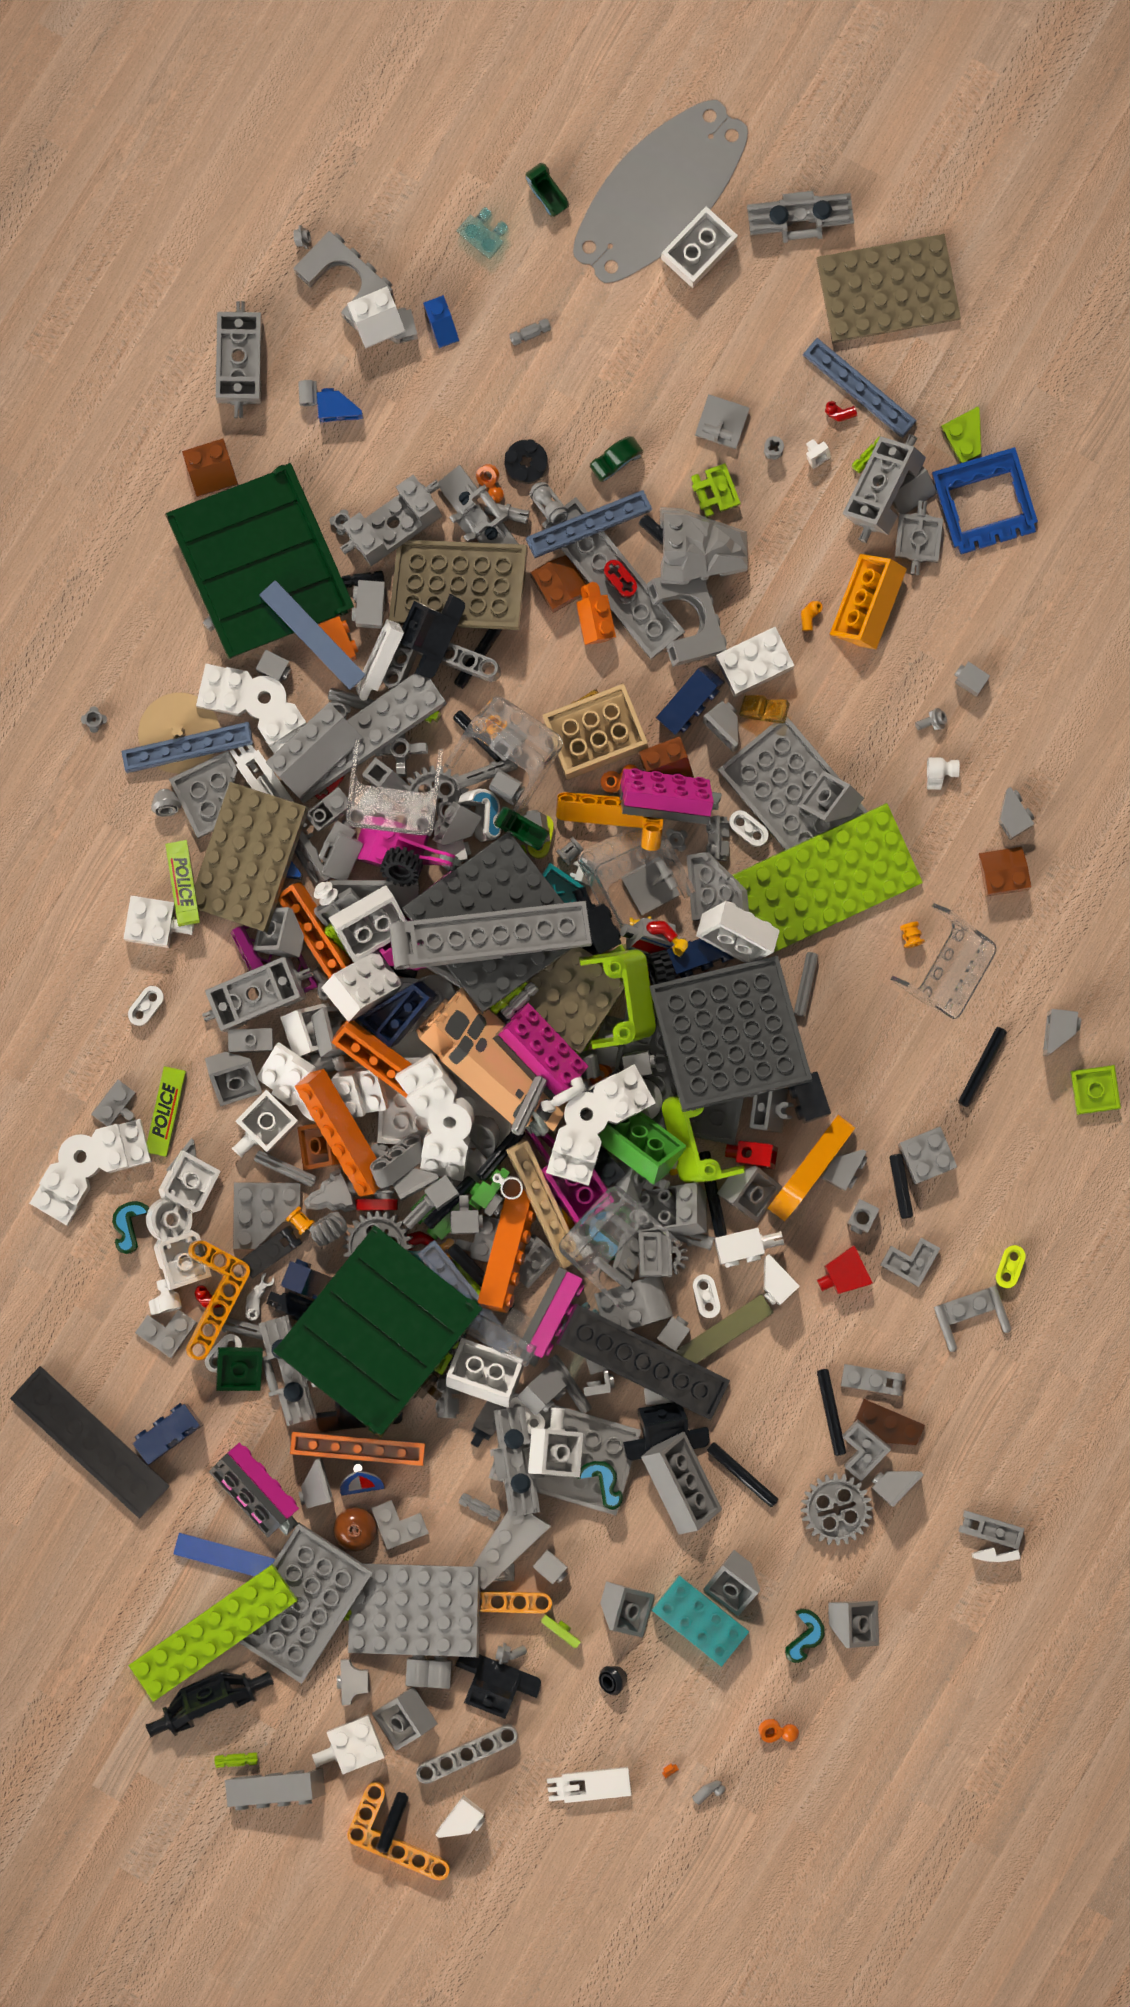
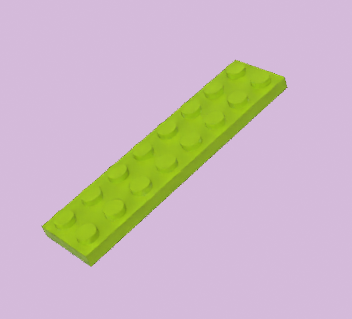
(213, 1632)

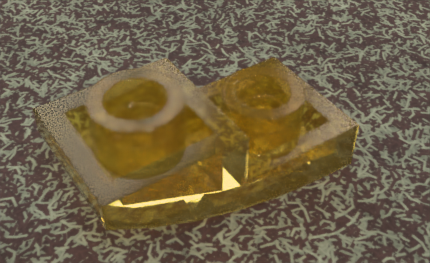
(761, 709)

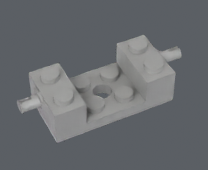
(238, 381)
(871, 503)
(411, 507)
(277, 985)

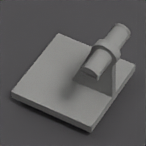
(722, 421)
(651, 886)

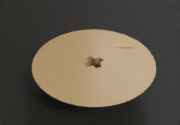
(172, 718)

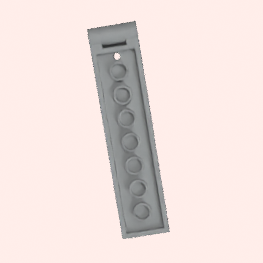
(489, 935)

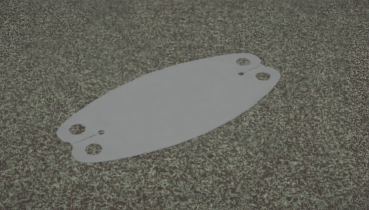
(659, 190)

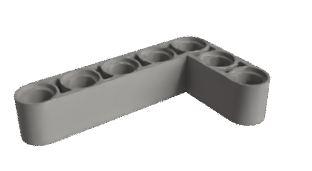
(456, 662)

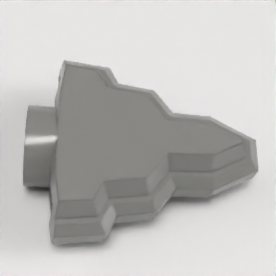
(334, 1194)

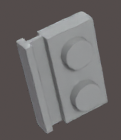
(654, 1255)

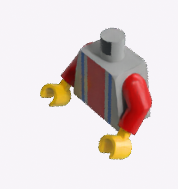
(653, 936)

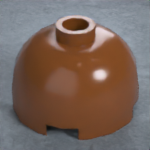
(354, 1519)

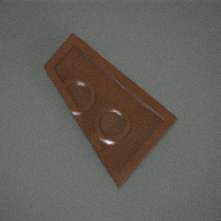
(888, 1424)

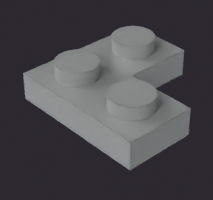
(912, 1267)
(167, 1338)
(870, 1450)
(395, 1531)

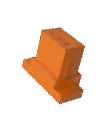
(669, 1770)

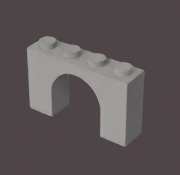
(332, 252)
(708, 639)

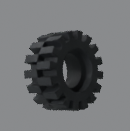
(394, 859)
(660, 967)

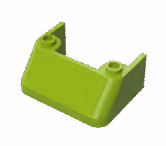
(634, 970)
(689, 1165)

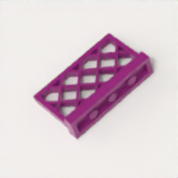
(252, 959)

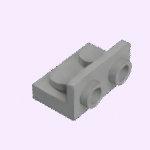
(536, 1261)
(596, 1388)

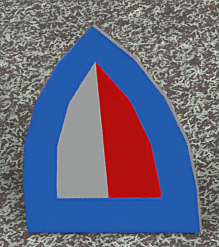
(360, 1481)

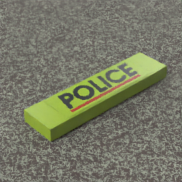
(182, 883)
(165, 1111)

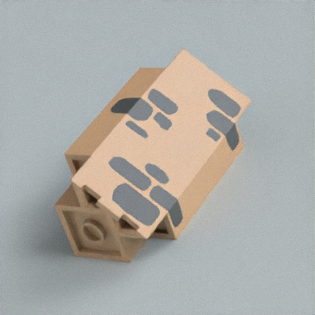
(466, 1046)

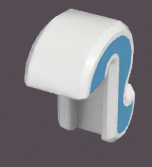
(486, 806)

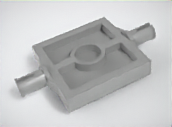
(918, 537)

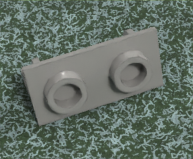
(716, 829)
(446, 1406)

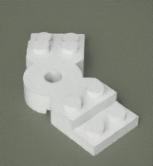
(236, 692)
(358, 1087)
(434, 1097)
(578, 1141)
(108, 1149)
(181, 1194)

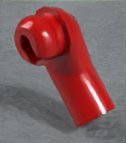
(838, 413)
(420, 1238)
(204, 1296)

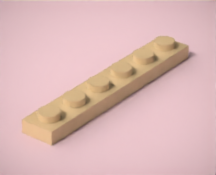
(540, 1197)

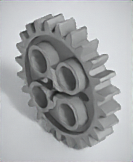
(426, 779)
(382, 1222)
(830, 1489)

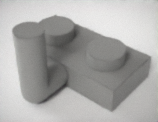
(115, 1104)

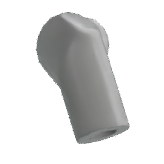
(322, 978)
(707, 1790)

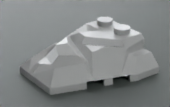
(699, 547)

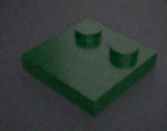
(239, 1369)

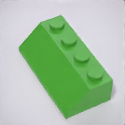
(643, 1146)

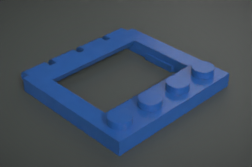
(976, 471)

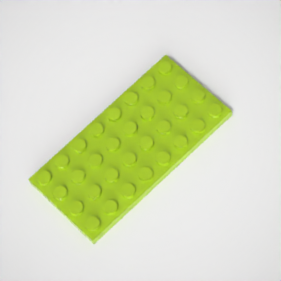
(830, 876)

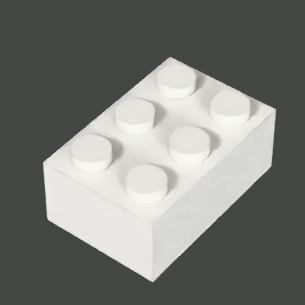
(699, 247)
(754, 662)
(366, 923)
(737, 932)
(362, 986)
(484, 1373)

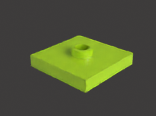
(1095, 1090)

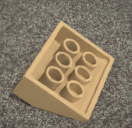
(596, 731)

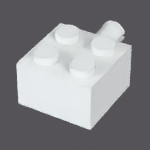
(152, 922)
(265, 1124)
(744, 1245)
(555, 1450)
(352, 1745)

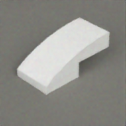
(990, 1555)

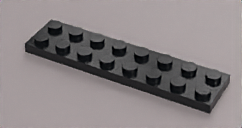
(642, 1361)
(89, 1442)

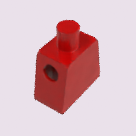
(762, 1154)
(845, 1273)

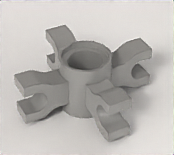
(417, 748)

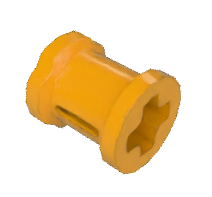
(300, 1220)

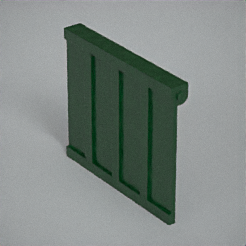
(246, 542)
(378, 1331)

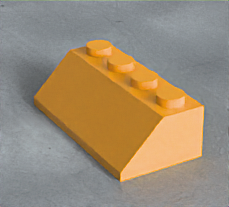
(868, 601)

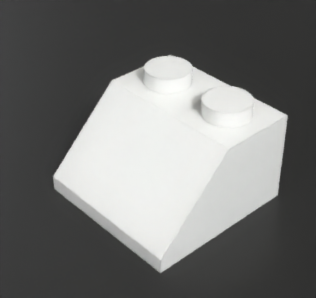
(376, 317)
(300, 1030)
(777, 1282)
(462, 1819)

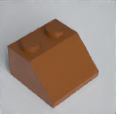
(210, 467)
(558, 582)
(667, 758)
(1004, 871)
(315, 1149)

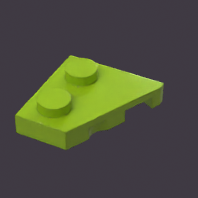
(964, 435)

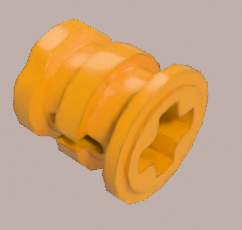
(911, 935)

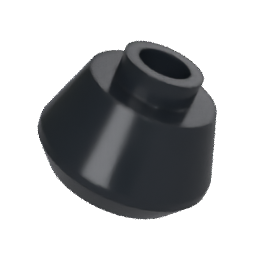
(612, 1679)

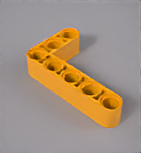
(607, 811)
(811, 1168)
(218, 1297)
(509, 1606)
(370, 1833)

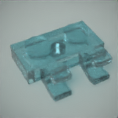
(479, 236)

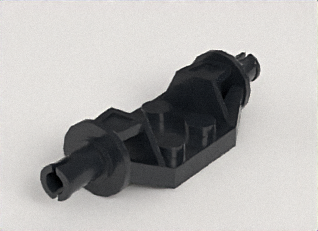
(207, 1696)

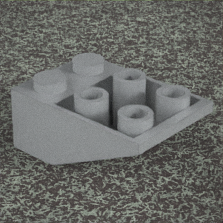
(678, 1209)

